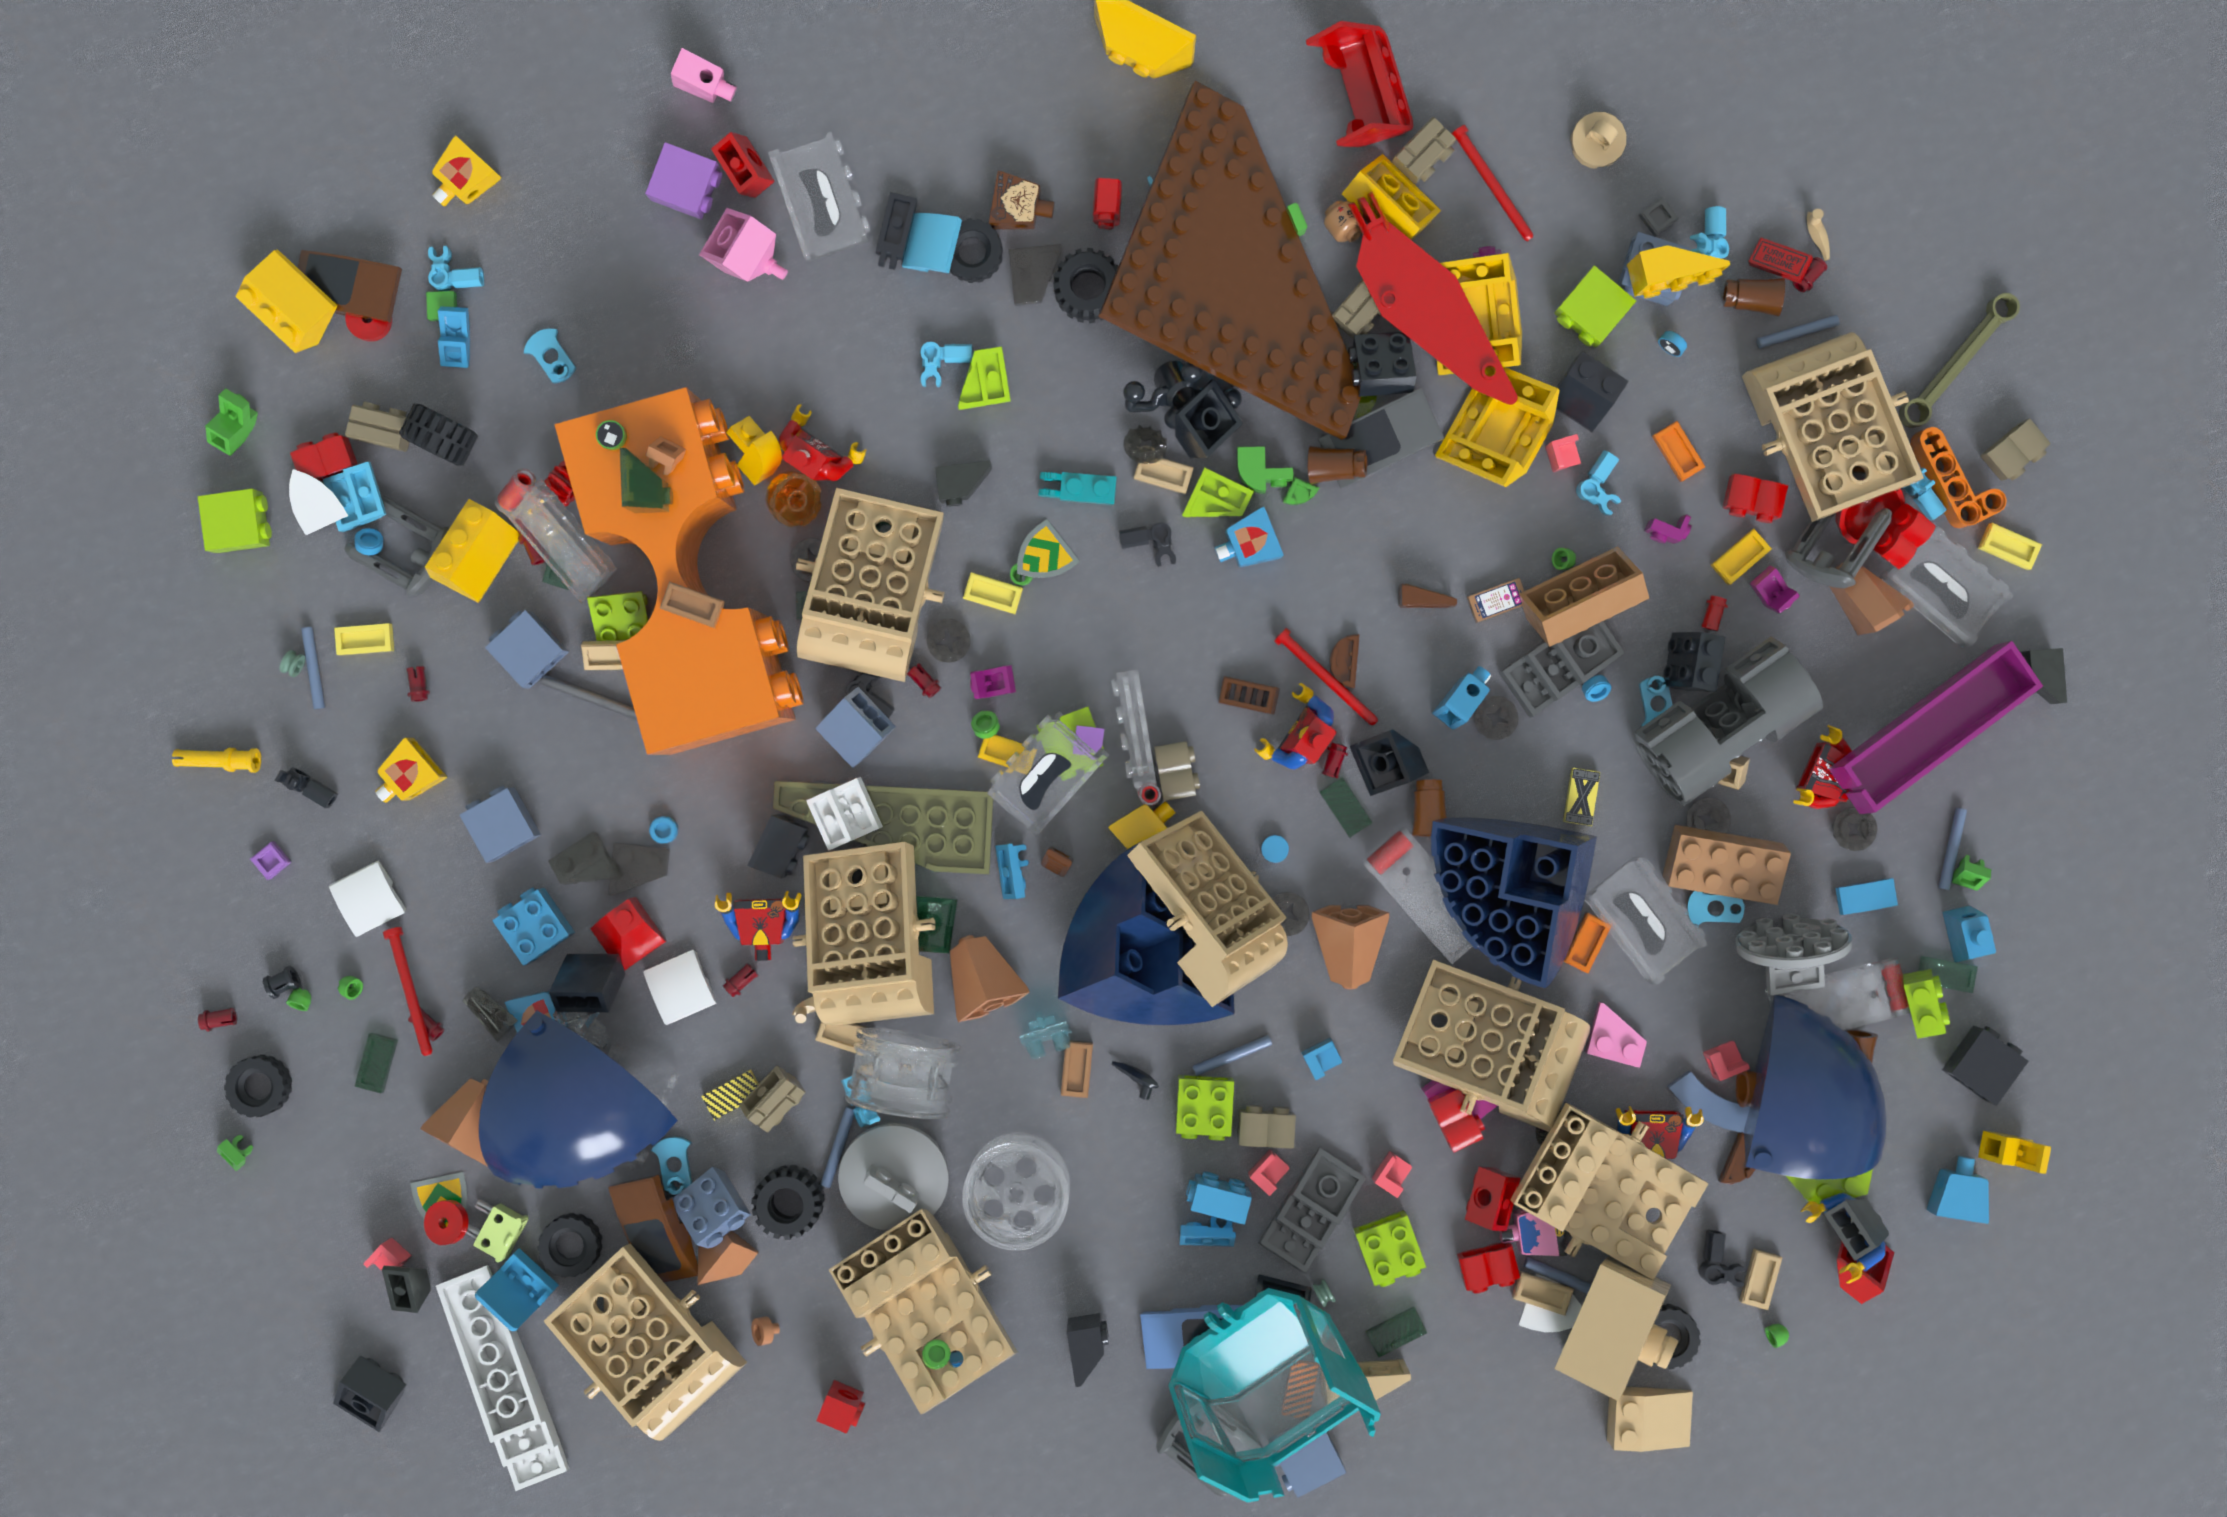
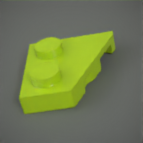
(1217, 497)

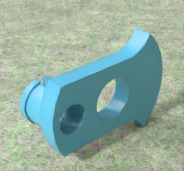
(539, 344)
(1648, 693)
(1699, 911)
(677, 1148)

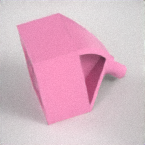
(742, 247)

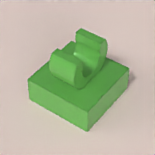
(1970, 874)
(231, 1153)

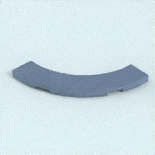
(1714, 1108)

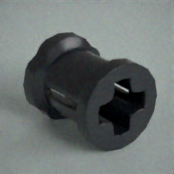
(281, 982)

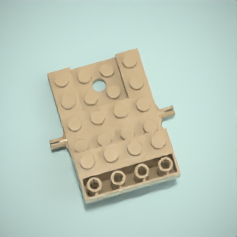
(1834, 416)
(869, 585)
(1215, 903)
(865, 936)
(1494, 1044)
(1602, 1187)
(920, 1291)
(646, 1345)

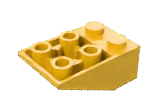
(1673, 269)

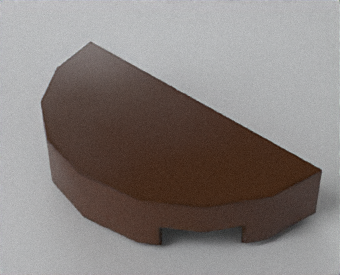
(1344, 660)
(1735, 1166)

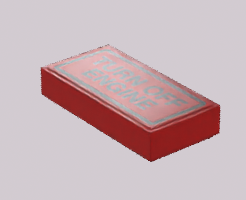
(1780, 260)

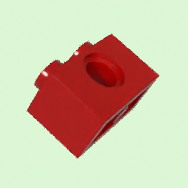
(742, 165)
(1497, 1213)
(841, 1407)

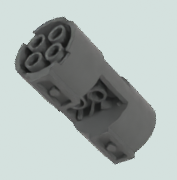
(1761, 699)

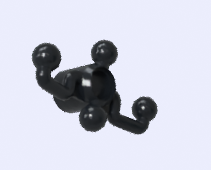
(1175, 387)

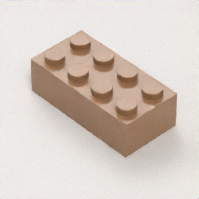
(1584, 596)
(1726, 864)

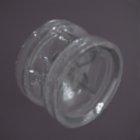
(902, 1073)
(1050, 1170)

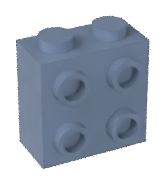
(1639, 243)
(526, 648)
(855, 727)
(499, 823)
(710, 1208)
(1312, 1466)

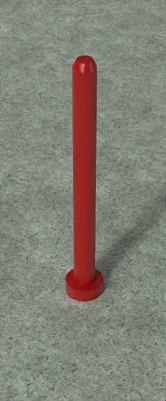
(1492, 182)
(1325, 676)
(409, 990)

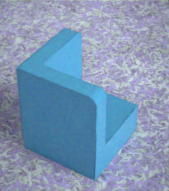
(1321, 1058)

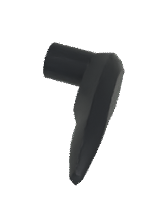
(1138, 1076)

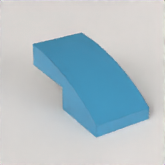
(454, 337)
(1866, 896)

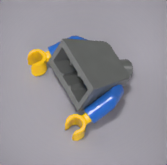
(1856, 1226)

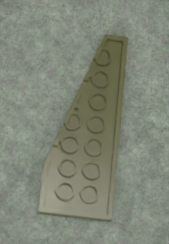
(945, 826)

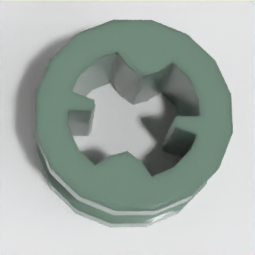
(292, 663)
(1323, 1293)

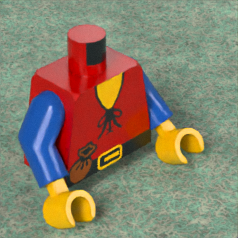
(1307, 736)
(760, 921)
(1667, 1129)

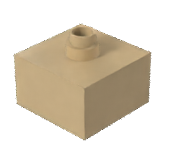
(1617, 1330)

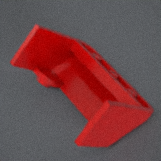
(1370, 81)

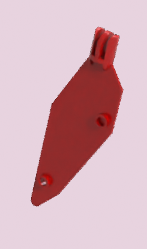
(1426, 302)

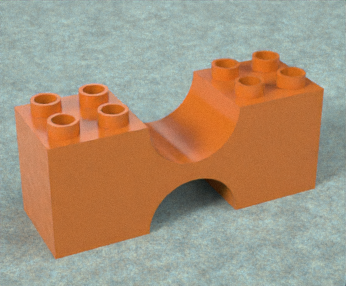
(682, 676)

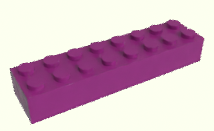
(1935, 727)

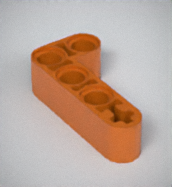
(1953, 474)

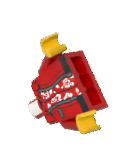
(812, 455)
(1817, 784)

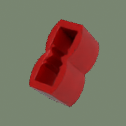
(1107, 202)
(325, 457)
(1755, 497)
(1904, 535)
(1457, 1127)
(1488, 1267)

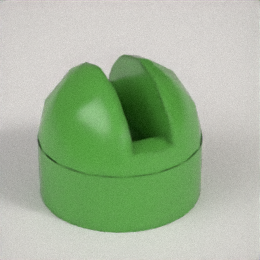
(1557, 558)
(1017, 578)
(347, 991)
(299, 999)
(1777, 1335)

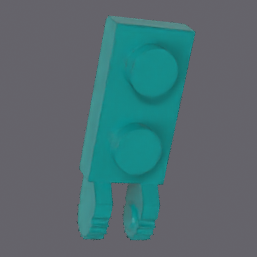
(1081, 487)

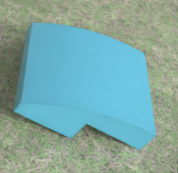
(932, 242)
(358, 494)

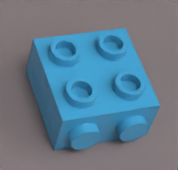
(532, 925)
(1219, 1197)

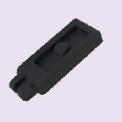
(896, 229)

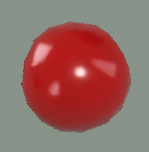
(1856, 518)

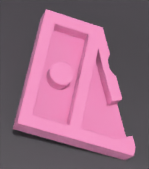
(1614, 1038)

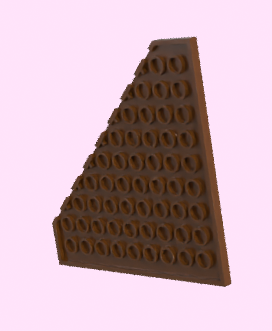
(1225, 273)

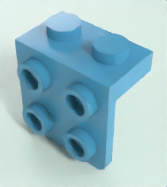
(516, 1290)

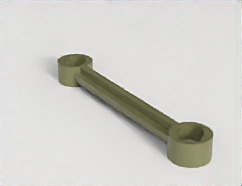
(1959, 360)

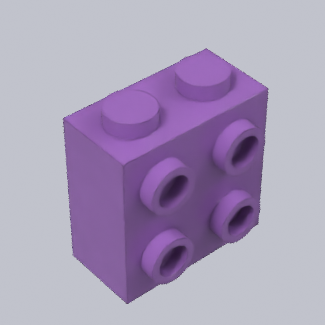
(684, 181)

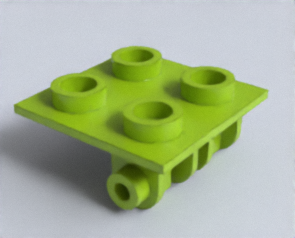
(618, 615)

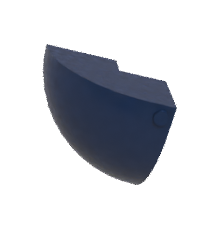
(1514, 889)
(1125, 957)
(1813, 1099)
(563, 1110)

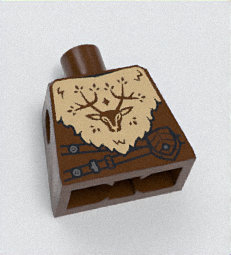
(1017, 203)

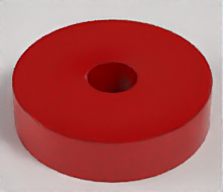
(367, 331)
(435, 1225)

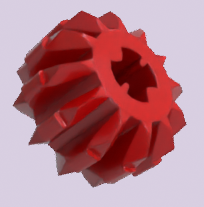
(560, 484)

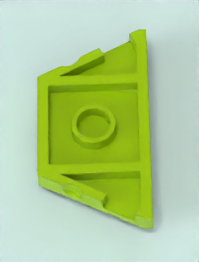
(1820, 1189)

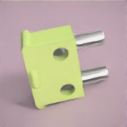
(500, 1232)

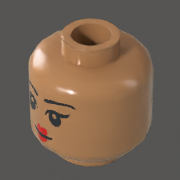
(1341, 222)

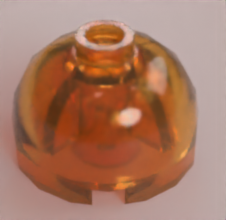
(793, 498)

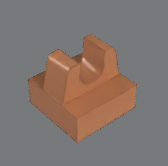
(666, 453)

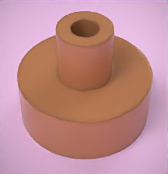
(764, 1330)

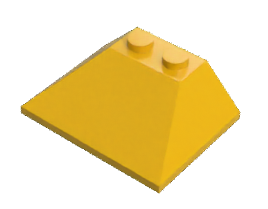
(1143, 39)
(1493, 295)
(1497, 437)

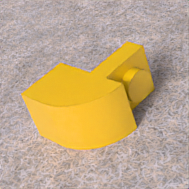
(760, 450)
(2014, 1151)

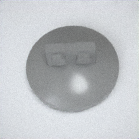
(1796, 953)
(892, 1175)

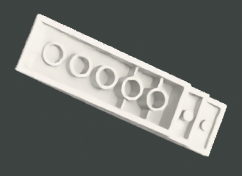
(502, 1384)

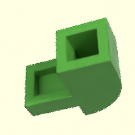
(232, 424)
(1253, 472)

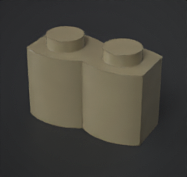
(2015, 450)
(1175, 770)
(1266, 1128)

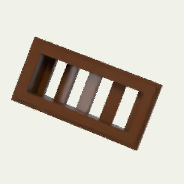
(1417, 597)
(1272, 699)
(1056, 861)

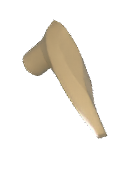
(1818, 232)
(802, 1009)

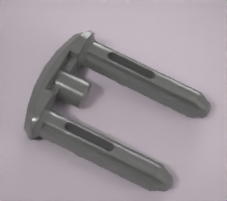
(1821, 570)
(415, 583)
(1167, 1445)

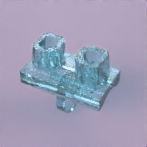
(1034, 1040)

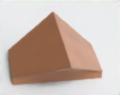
(725, 1259)

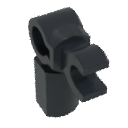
(1140, 536)
(863, 682)
(312, 789)
(1711, 1269)

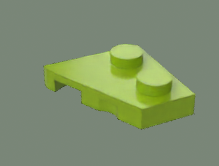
(985, 380)

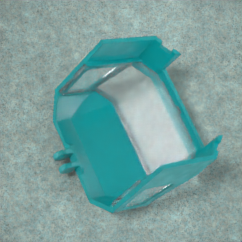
(1264, 1390)

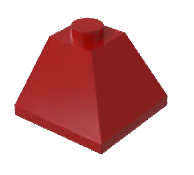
(628, 932)
(1871, 1282)

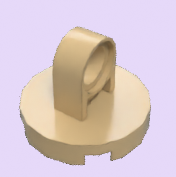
(1598, 140)

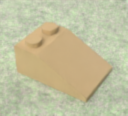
(1385, 1375)
(1650, 1419)

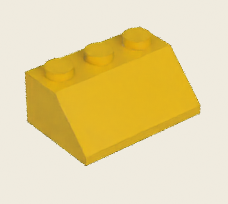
(1398, 197)
(287, 302)
(472, 551)

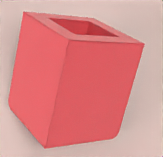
(1563, 453)
(1725, 1061)
(1268, 1172)
(1392, 1174)
(388, 1254)

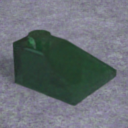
(641, 486)
(943, 912)

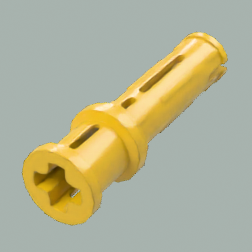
(229, 759)

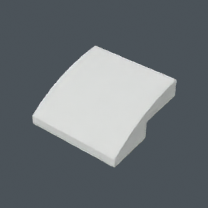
(844, 813)
(367, 898)
(679, 987)

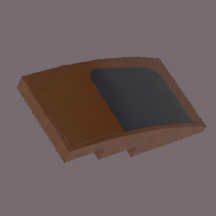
(354, 284)
(654, 1228)

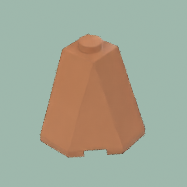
(1871, 602)
(1350, 941)
(982, 979)
(458, 1120)

